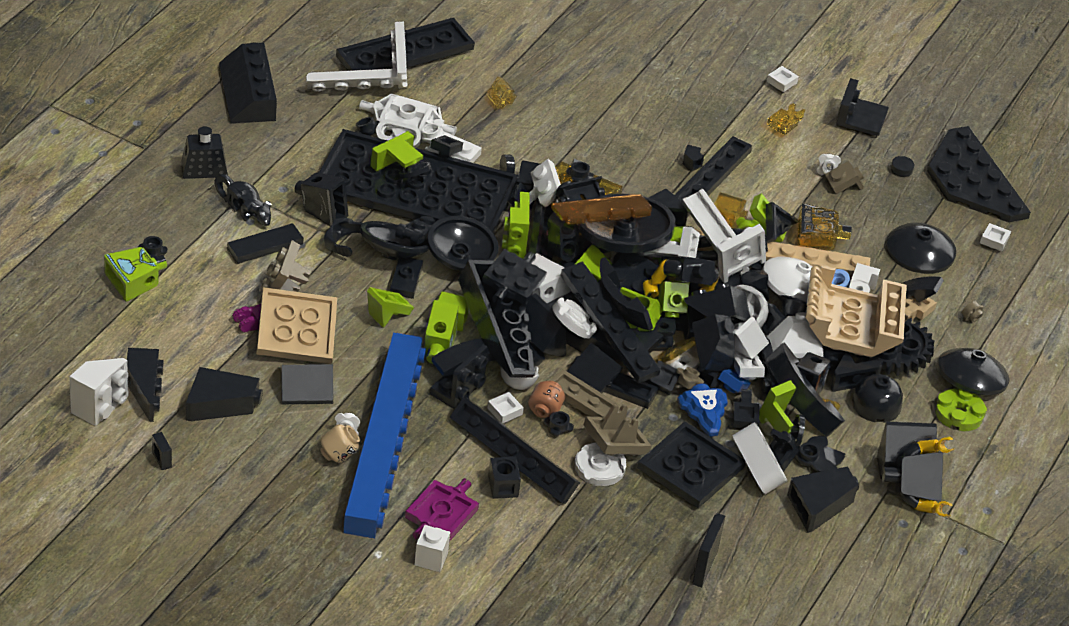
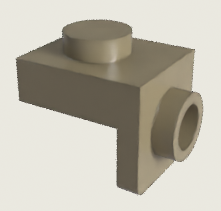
(844, 177)

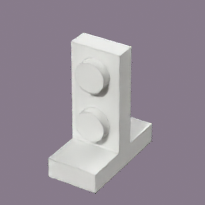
(687, 246)

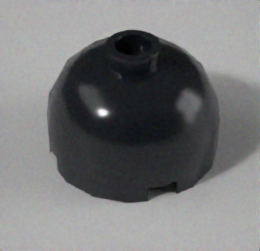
(878, 398)

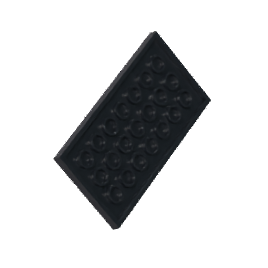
(443, 191)

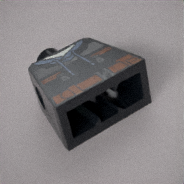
(815, 370)

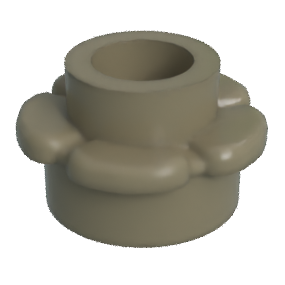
(973, 311)

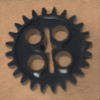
(910, 354)

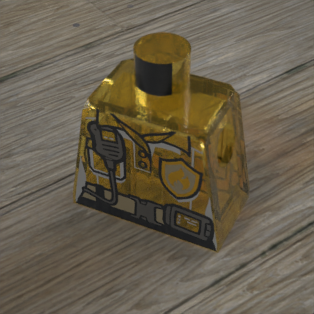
(820, 228)

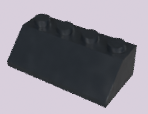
(248, 84)

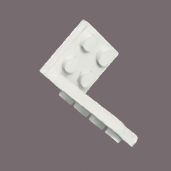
(366, 78)
(733, 250)

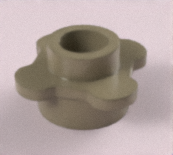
(689, 377)

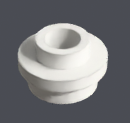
(431, 131)

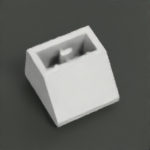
(98, 389)

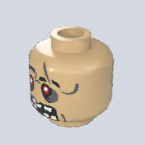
(339, 443)

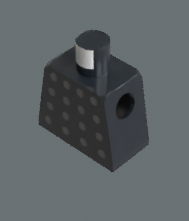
(203, 155)

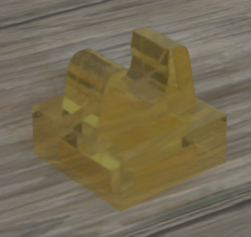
(501, 93)

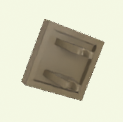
(284, 270)
(617, 433)

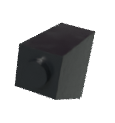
(222, 395)
(822, 495)

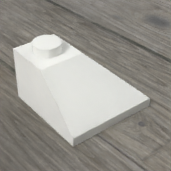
(797, 335)

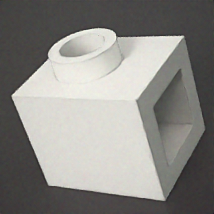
(432, 548)

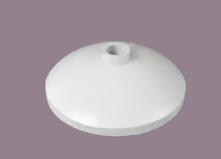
(788, 276)

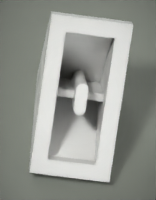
(750, 339)

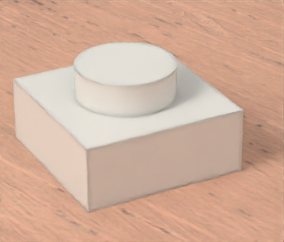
(782, 79)
(995, 237)
(505, 407)

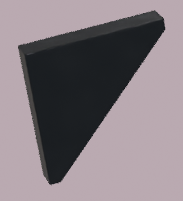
(777, 221)

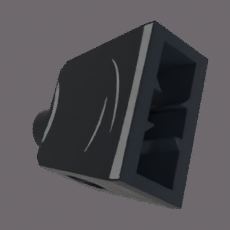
(324, 197)

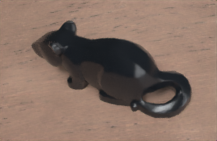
(245, 198)

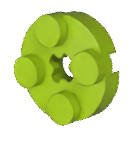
(957, 398)

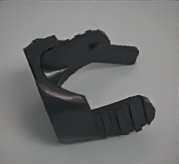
(338, 229)

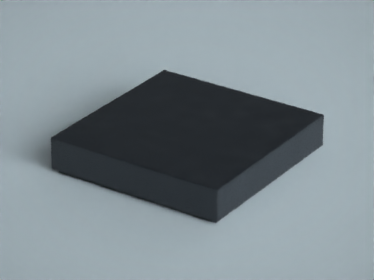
(708, 550)

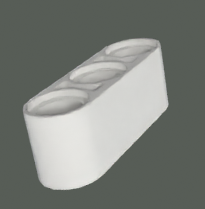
(759, 458)

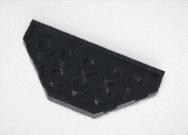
(971, 176)

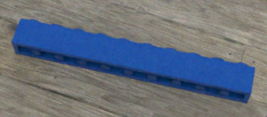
(384, 436)

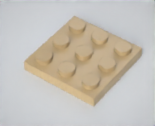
(297, 325)

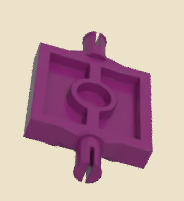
(442, 508)

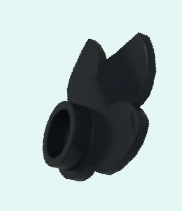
(818, 455)

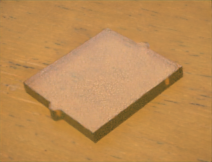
(675, 350)

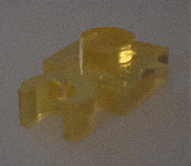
(785, 121)

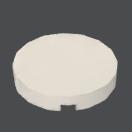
(574, 317)
(599, 468)

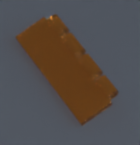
(599, 209)

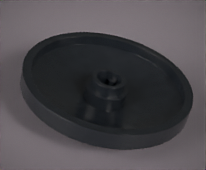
(632, 234)

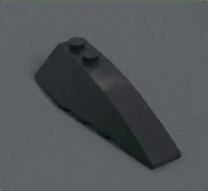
(500, 325)

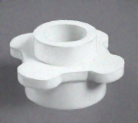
(825, 159)
(348, 419)

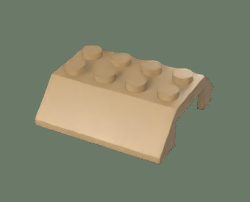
(855, 318)

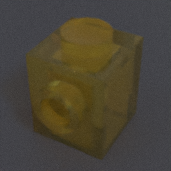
(731, 208)

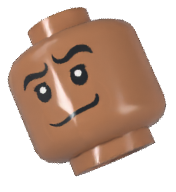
(546, 398)

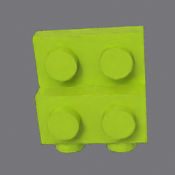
(517, 226)

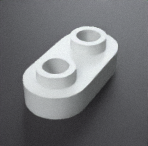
(398, 128)

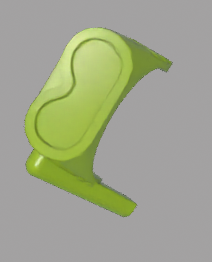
(653, 305)

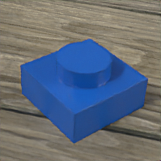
(732, 381)

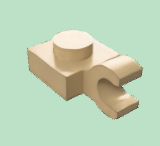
(918, 309)

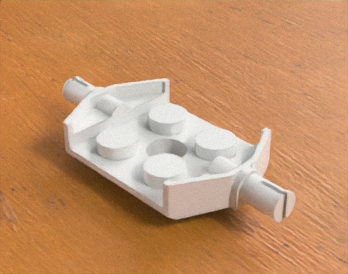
(396, 108)

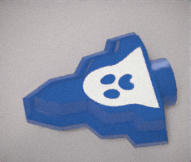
(705, 407)

